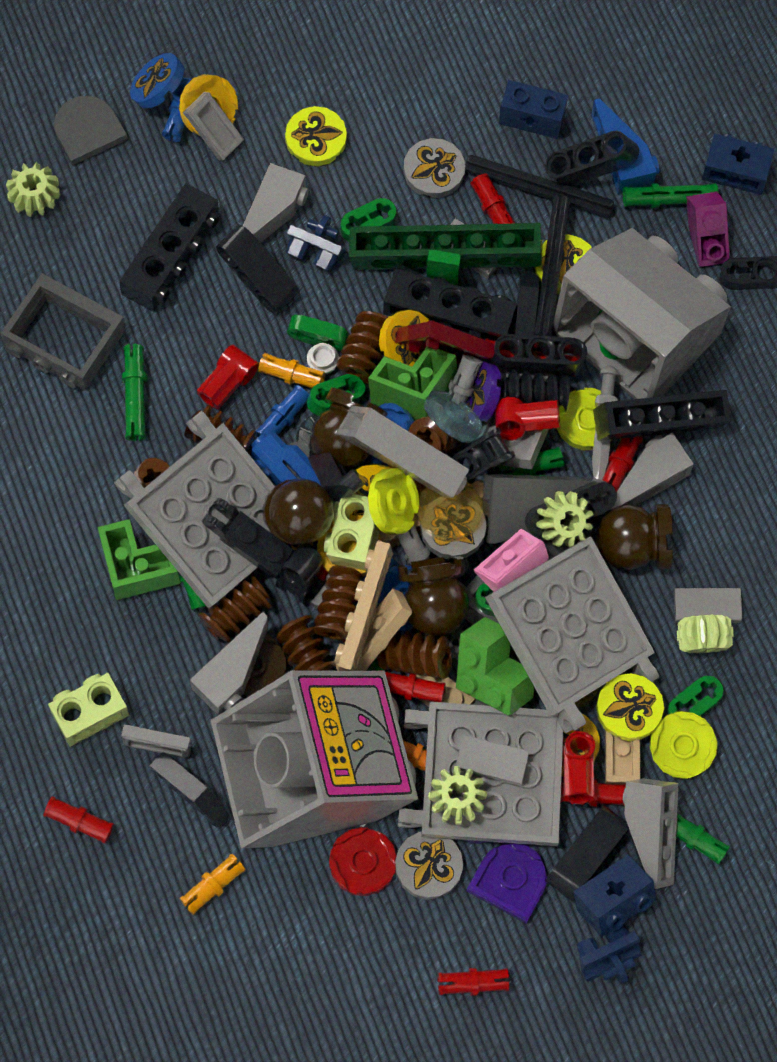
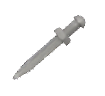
(601, 448)

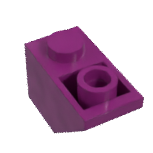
(708, 228)

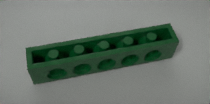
(476, 243)

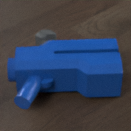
(281, 460)

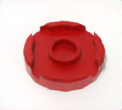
(362, 861)

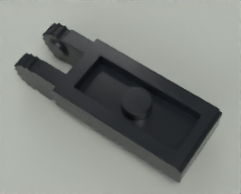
(248, 538)

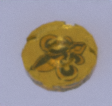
(452, 519)

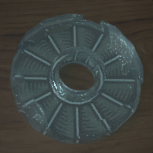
(454, 419)

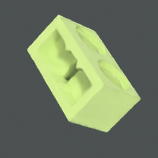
(344, 530)
(92, 716)

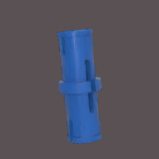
(283, 414)

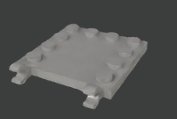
(184, 493)
(571, 629)
(510, 811)

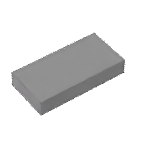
(213, 125)
(708, 601)
(156, 741)
(492, 760)

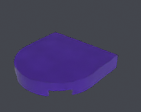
(510, 880)

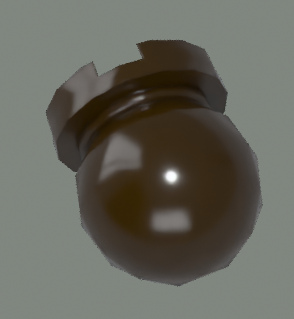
(327, 424)
(298, 511)
(634, 537)
(435, 595)

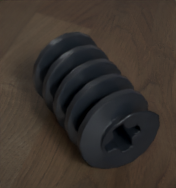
(537, 389)

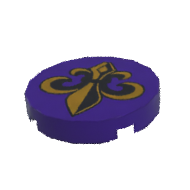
(485, 393)

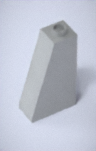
(403, 450)

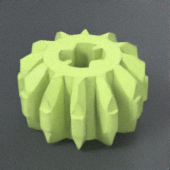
(35, 177)
(556, 511)
(705, 633)
(460, 784)

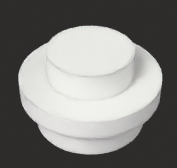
(322, 358)

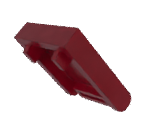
(445, 338)

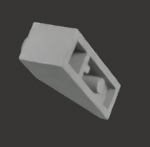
(276, 201)
(656, 469)
(228, 673)
(653, 824)

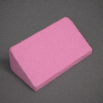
(512, 560)

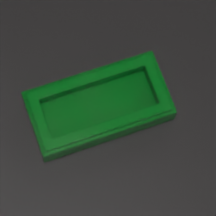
(443, 265)

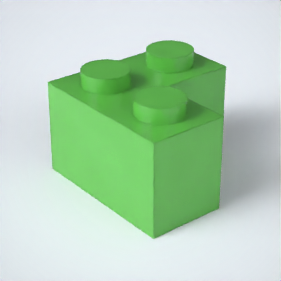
(410, 385)
(134, 569)
(488, 671)

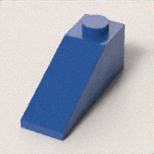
(645, 168)

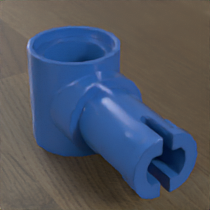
(174, 123)

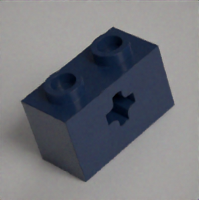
(533, 109)
(725, 170)
(615, 896)

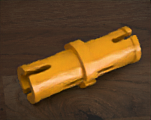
(290, 371)
(212, 884)

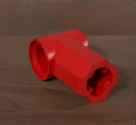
(232, 370)
(516, 418)
(579, 768)

